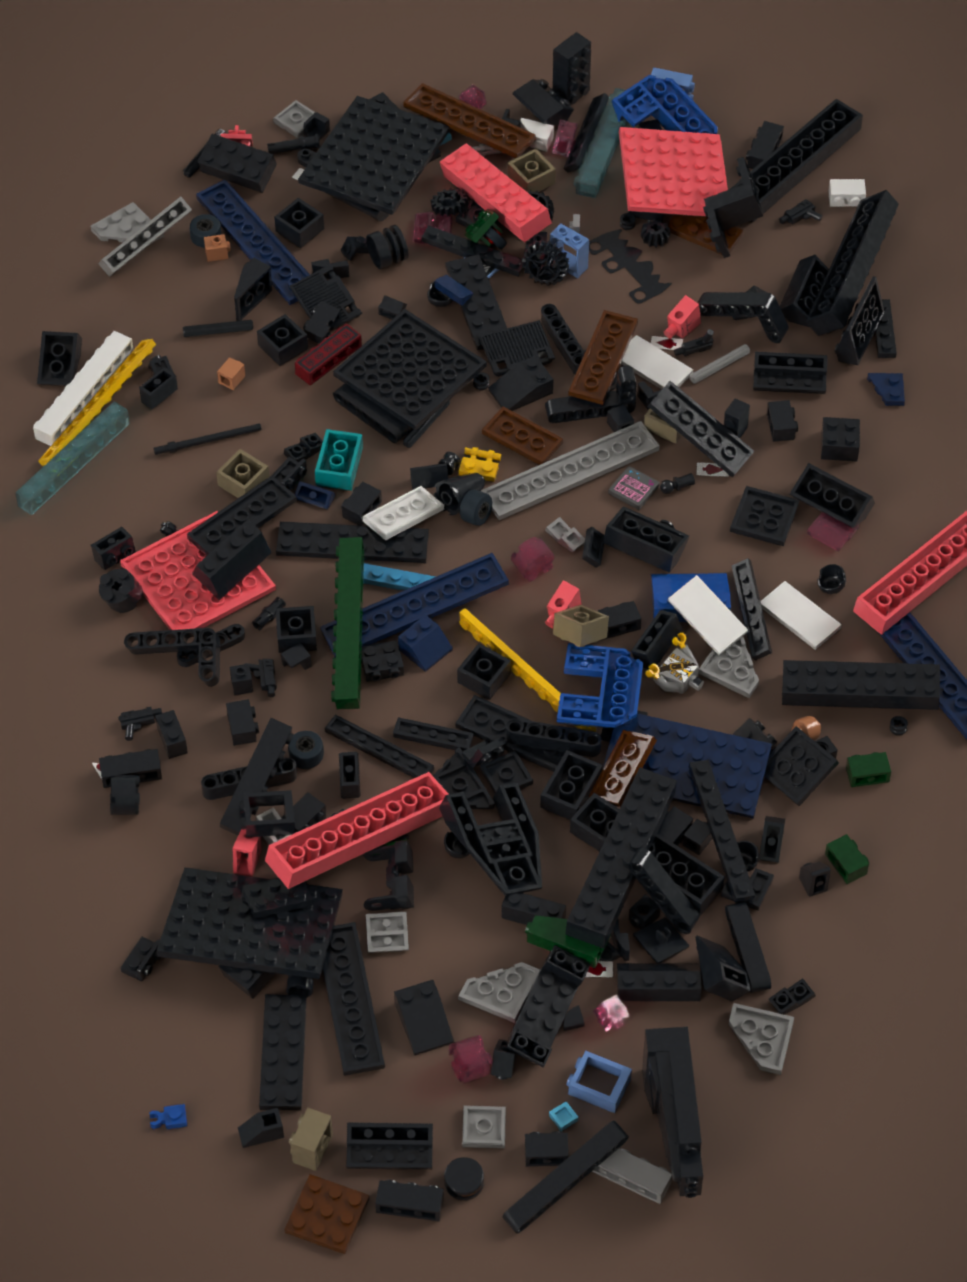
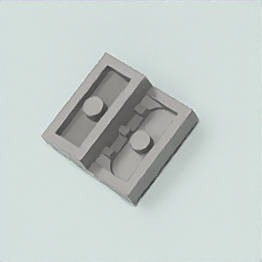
(387, 932)

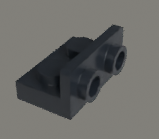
(141, 959)

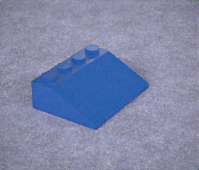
(667, 584)

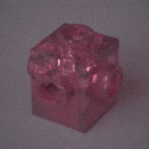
(474, 97)
(611, 1013)

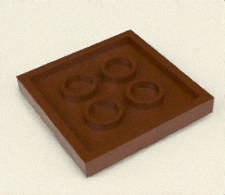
(327, 1214)

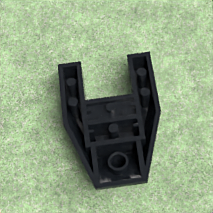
(505, 848)

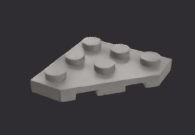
(121, 224)
(732, 669)
(501, 990)
(762, 1035)

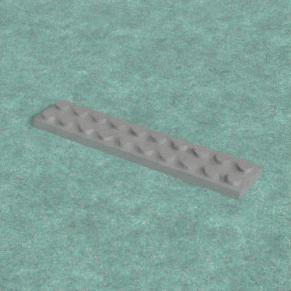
(571, 470)

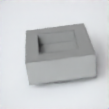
(575, 224)

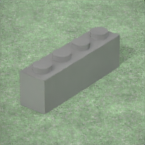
(636, 1174)

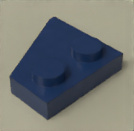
(889, 387)

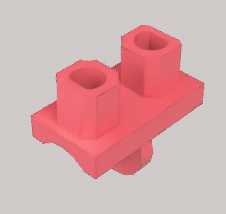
(239, 136)

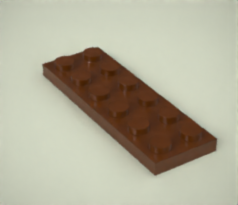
(603, 357)

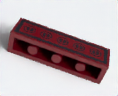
(328, 354)

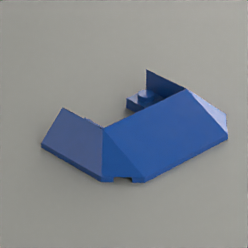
(665, 102)
(618, 691)

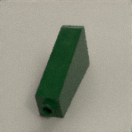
(551, 931)

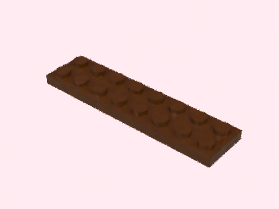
(469, 120)

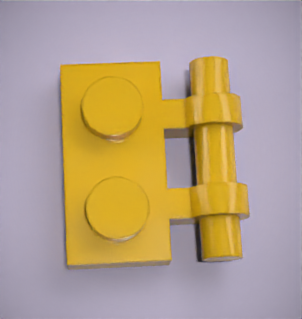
(487, 468)

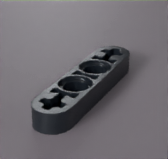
(234, 639)

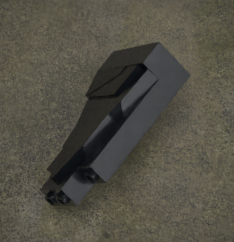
(672, 1097)

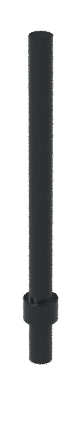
(173, 447)

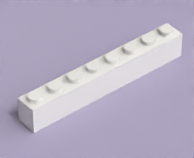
(83, 387)

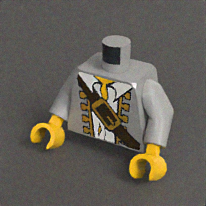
(678, 670)

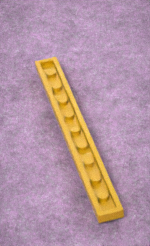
(101, 398)
(518, 665)

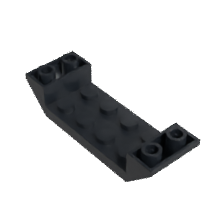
(547, 1005)

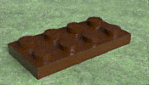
(697, 231)
(522, 436)
(622, 766)

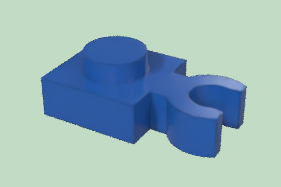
(173, 1117)

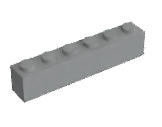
(145, 236)

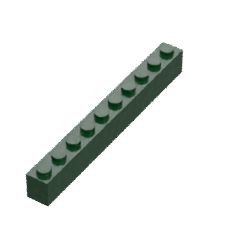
(349, 623)

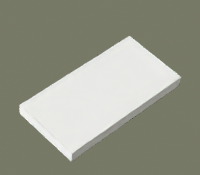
(654, 364)
(403, 513)
(707, 615)
(800, 615)

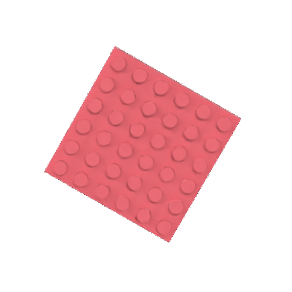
(671, 170)
(176, 594)

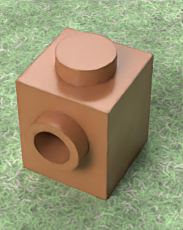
(216, 247)
(231, 373)

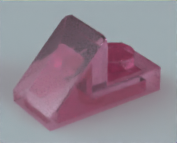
(564, 138)

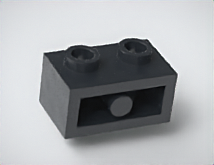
(113, 548)

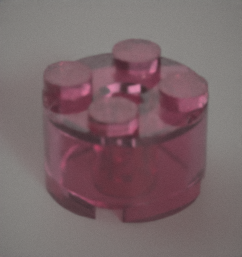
(533, 558)
(470, 1059)

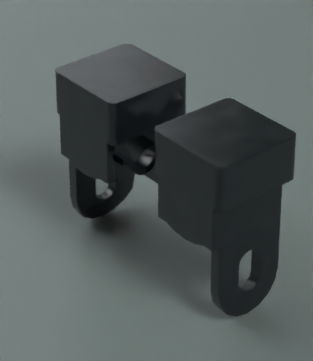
(400, 861)

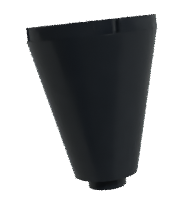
(452, 490)

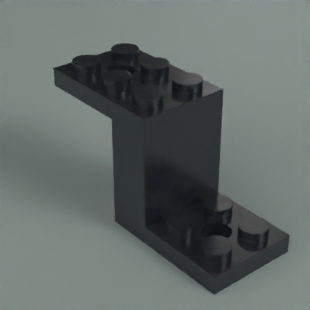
(732, 208)

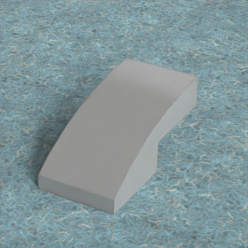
(564, 535)

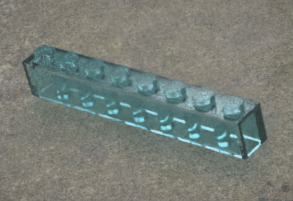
(600, 151)
(72, 458)

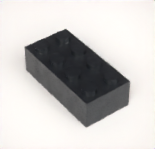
(572, 68)
(237, 163)

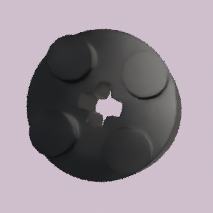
(120, 590)
(124, 795)

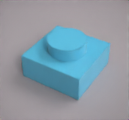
(563, 1116)

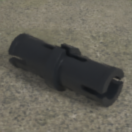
(268, 613)

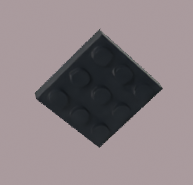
(764, 516)
(798, 766)

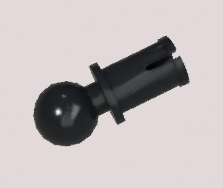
(668, 486)

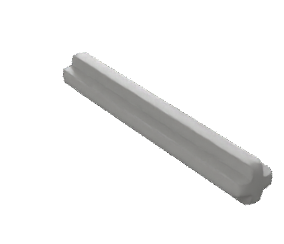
(719, 363)

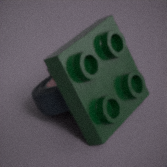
(483, 227)

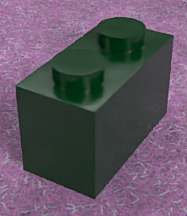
(868, 769)
(847, 859)

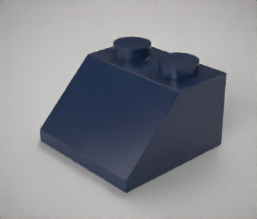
(424, 643)

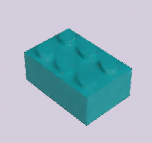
(338, 459)

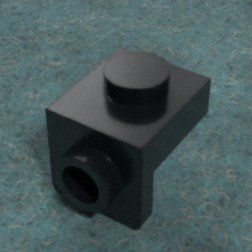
(354, 245)

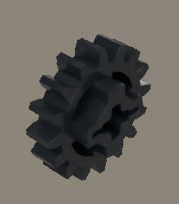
(449, 202)

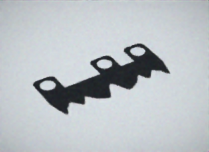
(627, 258)

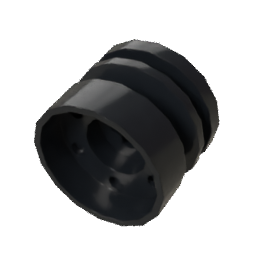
(387, 247)

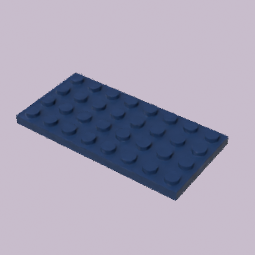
(734, 760)

